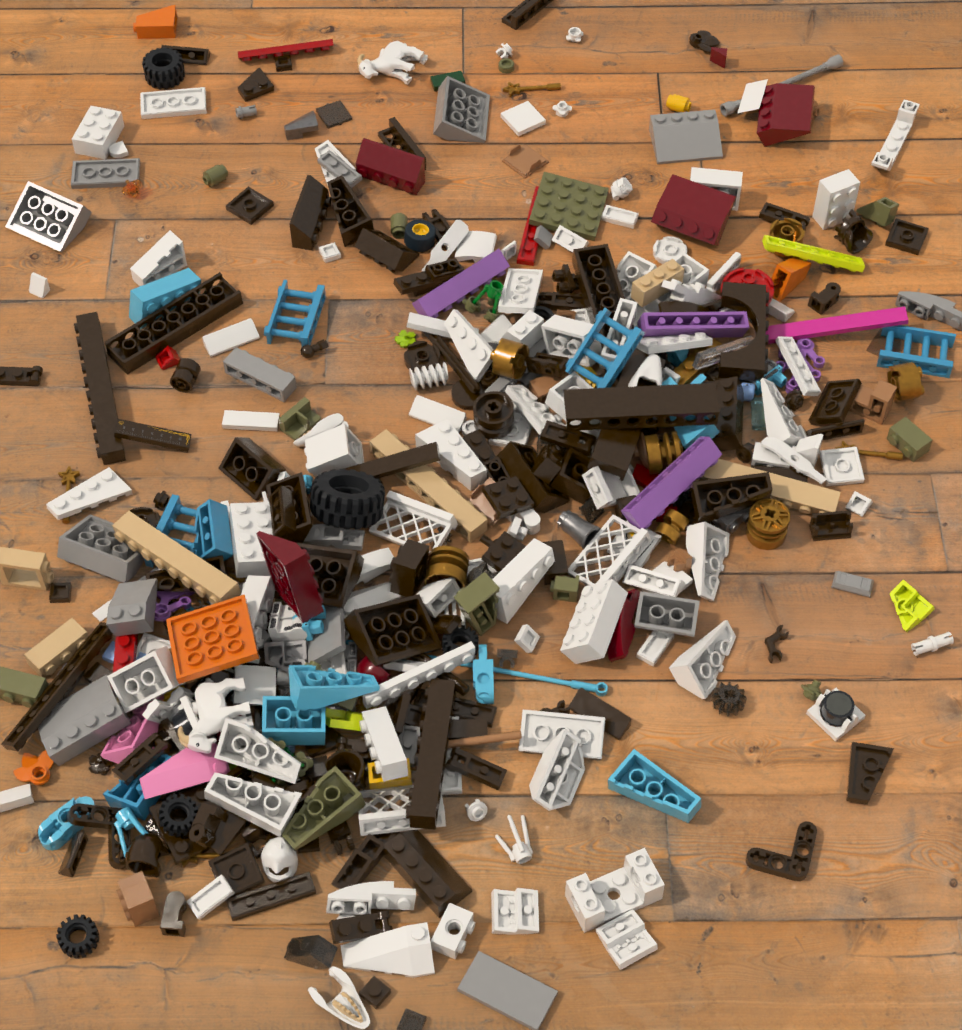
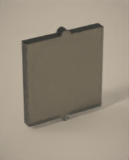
(334, 114)
(879, 342)

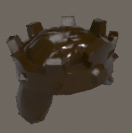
(854, 233)
(351, 765)

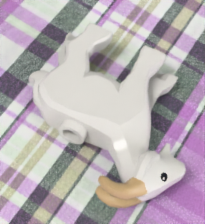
(392, 61)
(212, 712)

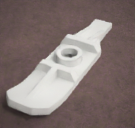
(451, 240)
(788, 454)

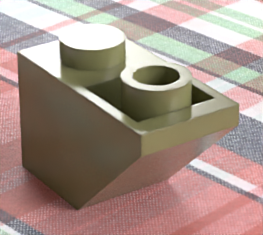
(881, 211)

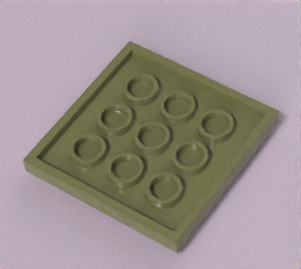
(569, 204)

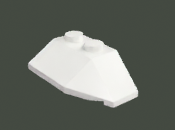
(558, 772)

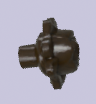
(794, 399)

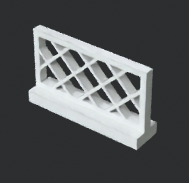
(416, 509)
(622, 560)
(390, 821)

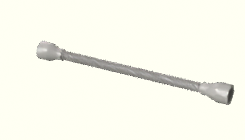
(832, 63)

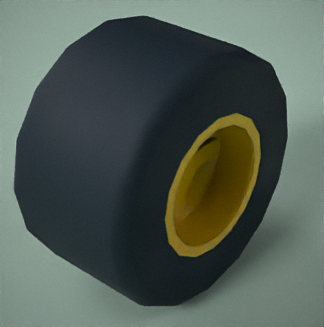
(419, 235)

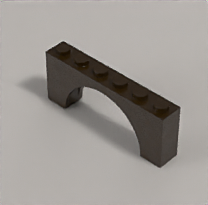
(749, 361)

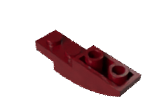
(624, 629)

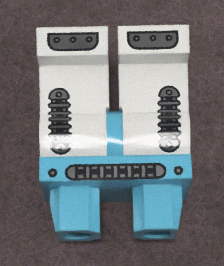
(287, 627)

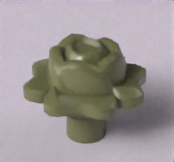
(812, 690)

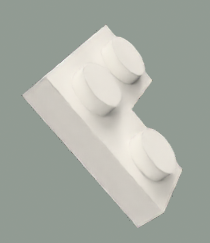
(160, 710)

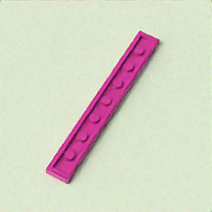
(839, 324)

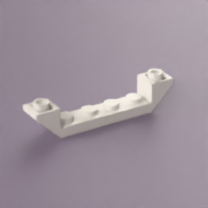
(897, 136)

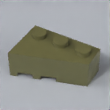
(478, 603)

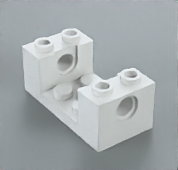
(636, 884)

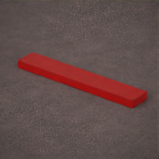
(528, 246)

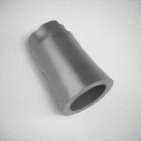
(577, 528)

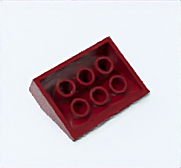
(785, 112)
(694, 209)
(292, 575)

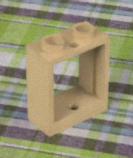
(25, 569)

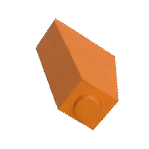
(157, 24)
(788, 276)

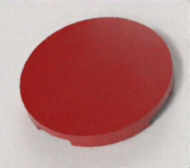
(751, 277)

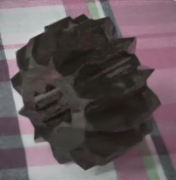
(728, 699)

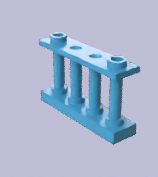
(309, 324)
(623, 352)
(930, 366)
(168, 523)

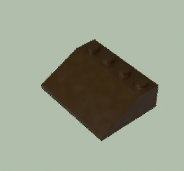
(335, 573)
(393, 630)

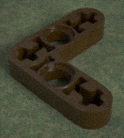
(107, 813)
(789, 863)

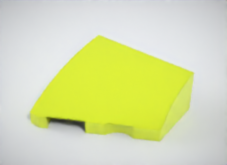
(910, 605)
(342, 719)

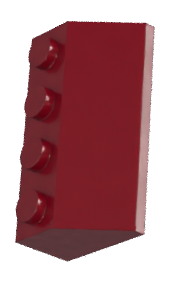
(390, 166)

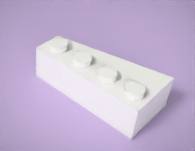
(454, 454)
(521, 577)

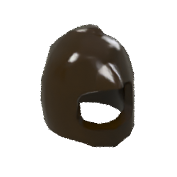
(144, 854)

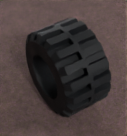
(163, 68)

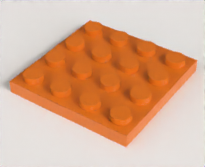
(212, 639)

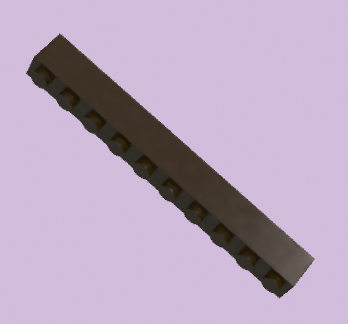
(100, 388)

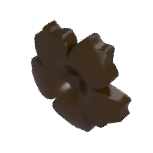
(99, 764)

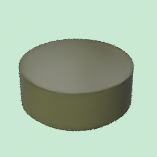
(506, 65)

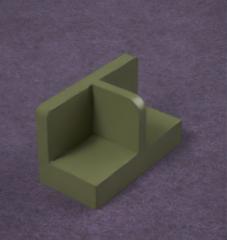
(298, 419)

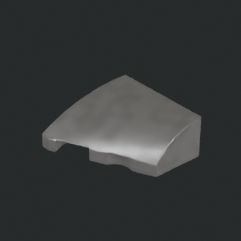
(301, 125)
(283, 653)

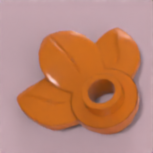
(34, 766)

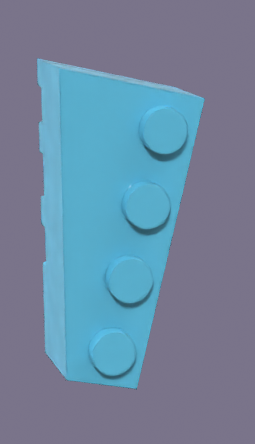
(160, 292)

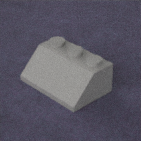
(667, 614)

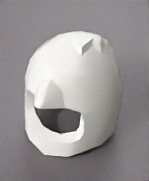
(278, 855)

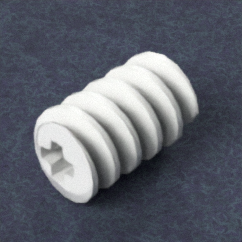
(429, 376)

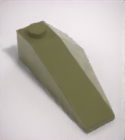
(327, 806)

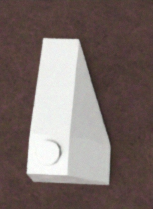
(708, 548)
(252, 750)

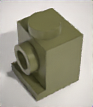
(565, 588)

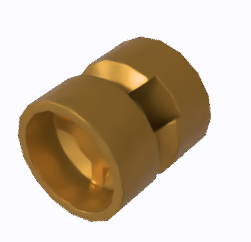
(672, 526)

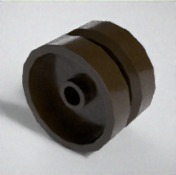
(493, 414)

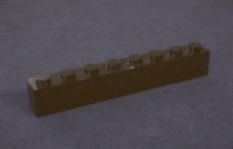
(432, 754)

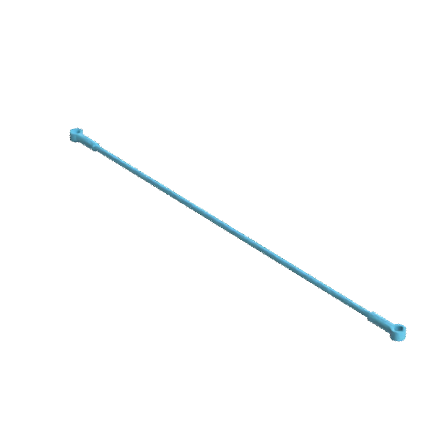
(574, 684)

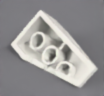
(631, 269)
(778, 417)
(370, 596)
(701, 663)
(395, 951)

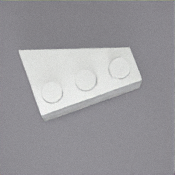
(160, 261)

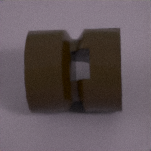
(185, 375)

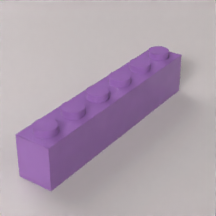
(462, 284)
(677, 323)
(672, 482)

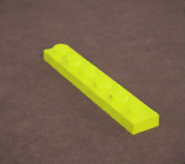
(819, 255)

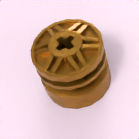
(662, 452)
(767, 524)
(446, 563)

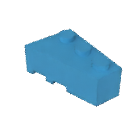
(212, 531)
(132, 795)

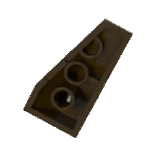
(167, 583)

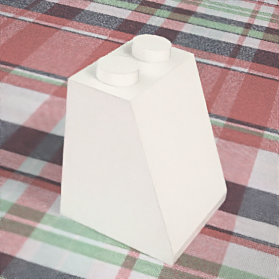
(526, 330)
(333, 450)

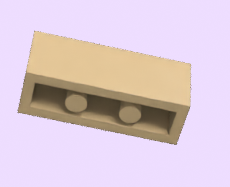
(649, 288)
(56, 648)

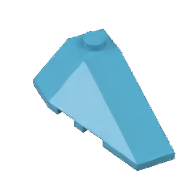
(321, 688)

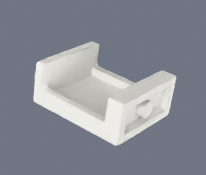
(607, 487)

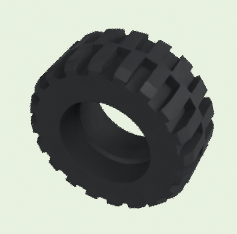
(347, 499)

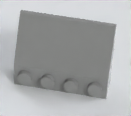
(461, 112)
(685, 136)
(47, 217)
(95, 548)
(82, 721)

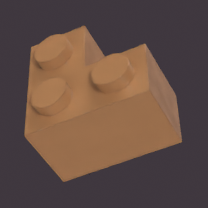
(874, 403)
(137, 899)

